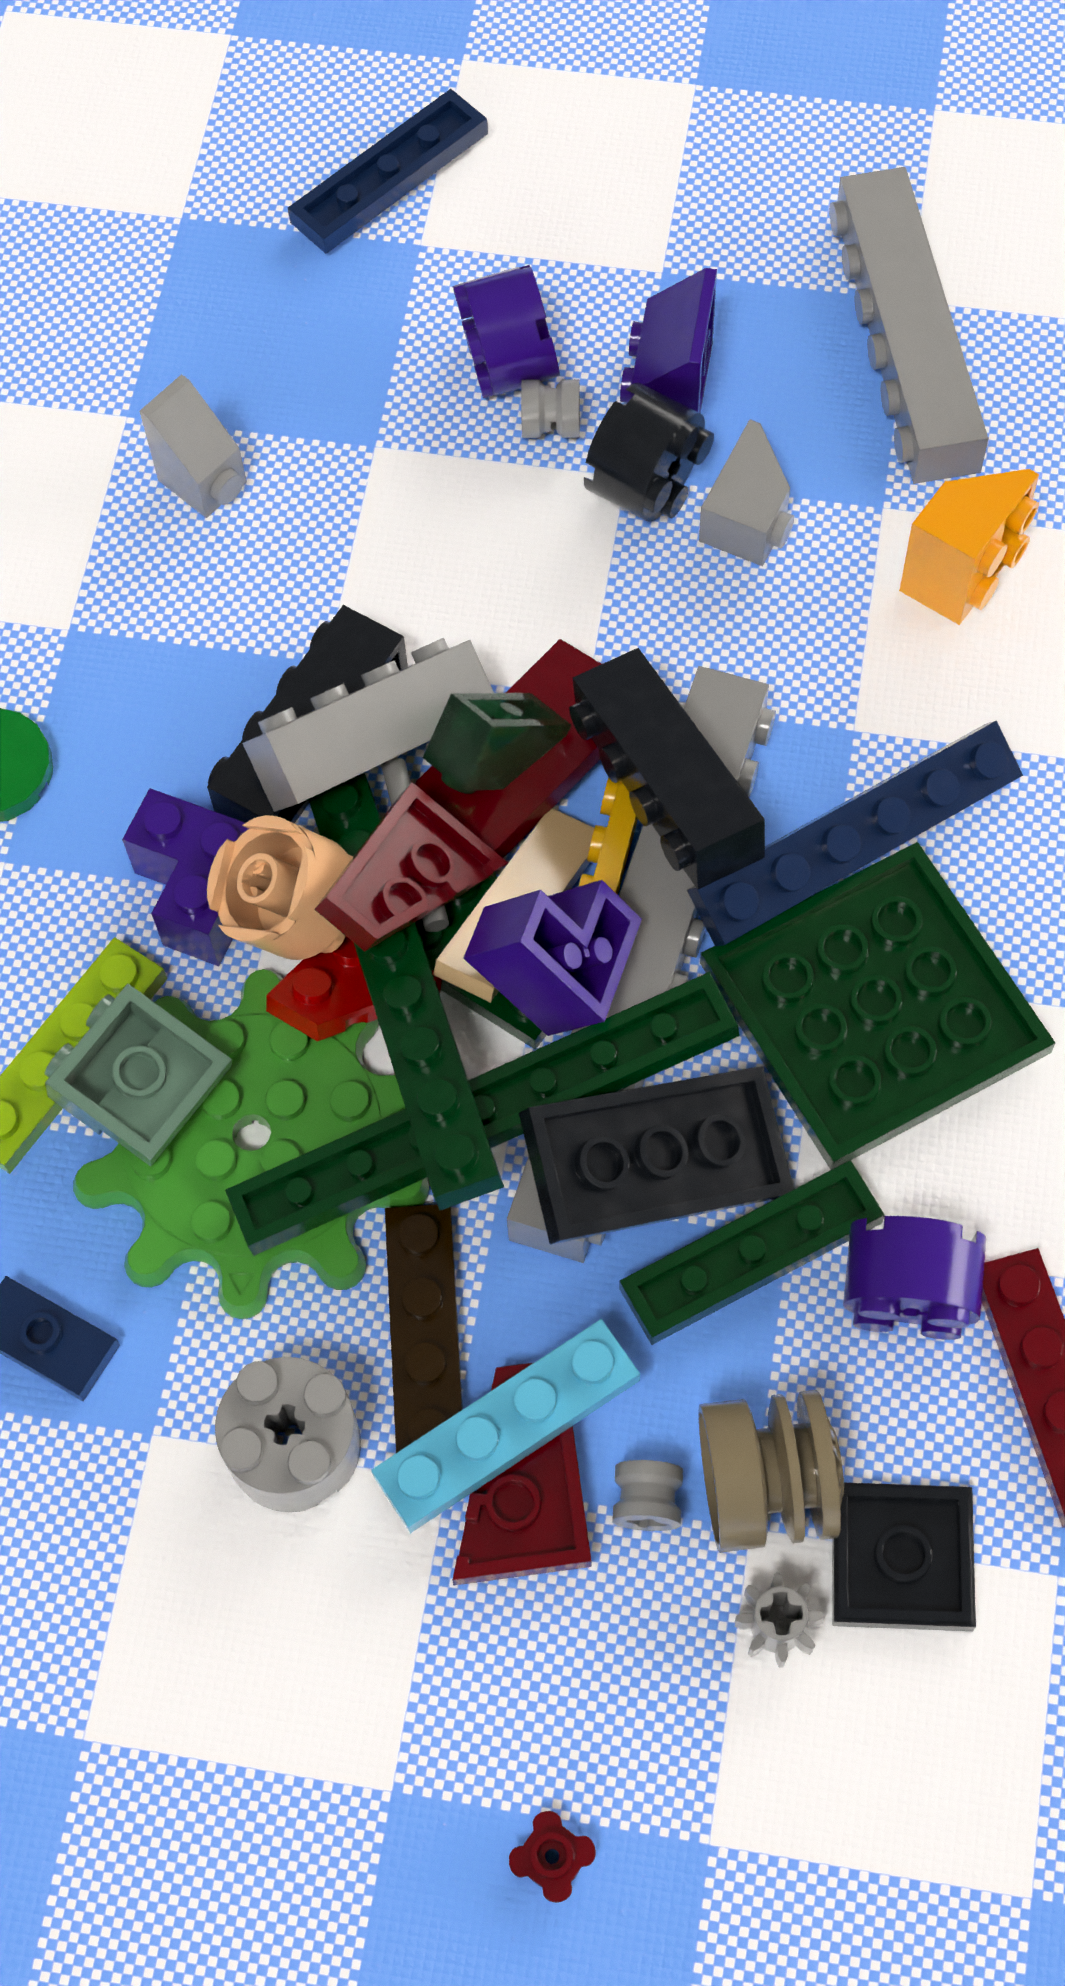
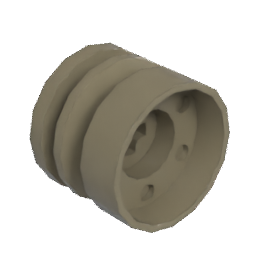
(770, 1470)

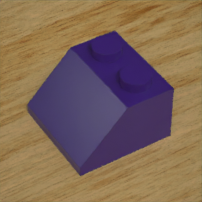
(675, 341)

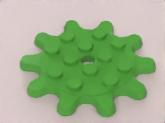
(306, 1098)

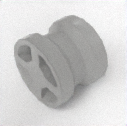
(647, 1495)

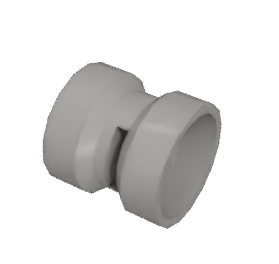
(550, 408)

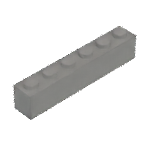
(908, 326)

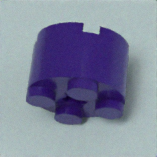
(506, 330)
(914, 1275)

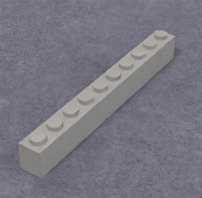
(733, 720)

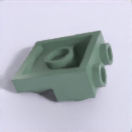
(135, 1073)

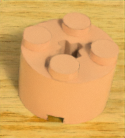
(271, 885)

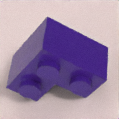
(176, 847)
(556, 953)

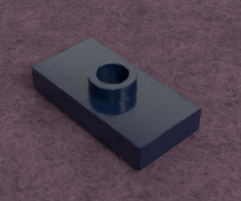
(52, 1340)

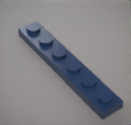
(857, 833)

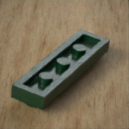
(749, 1252)

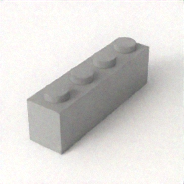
(361, 728)

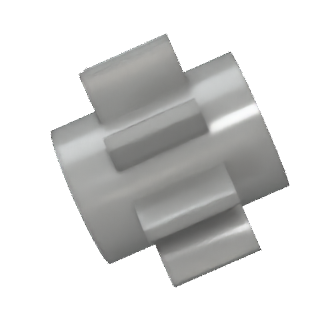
(793, 1608)

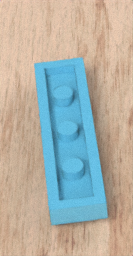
(505, 1425)

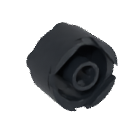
(647, 453)

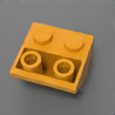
(967, 539)

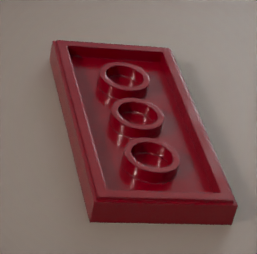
(508, 814)

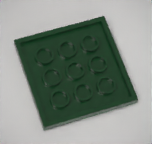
(876, 1005)

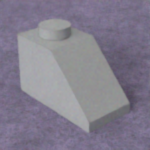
(192, 448)
(748, 501)

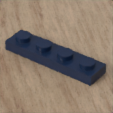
(388, 170)

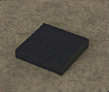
(904, 1558)

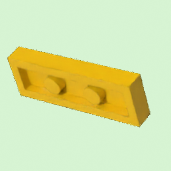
(612, 843)

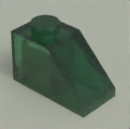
(491, 739)

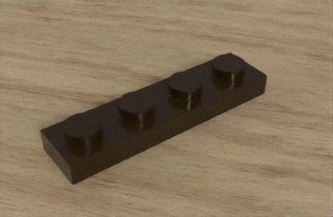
(422, 1320)

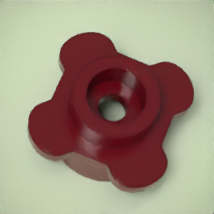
(573, 1855)

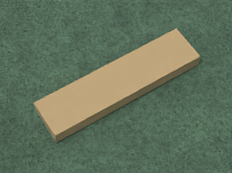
(547, 860)

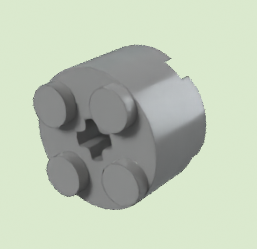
(267, 1401)

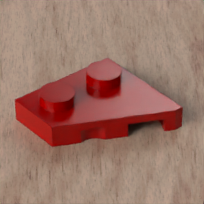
(325, 994)

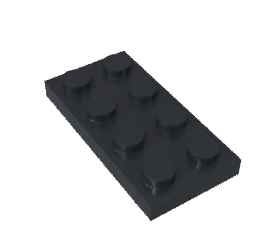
(655, 1154)

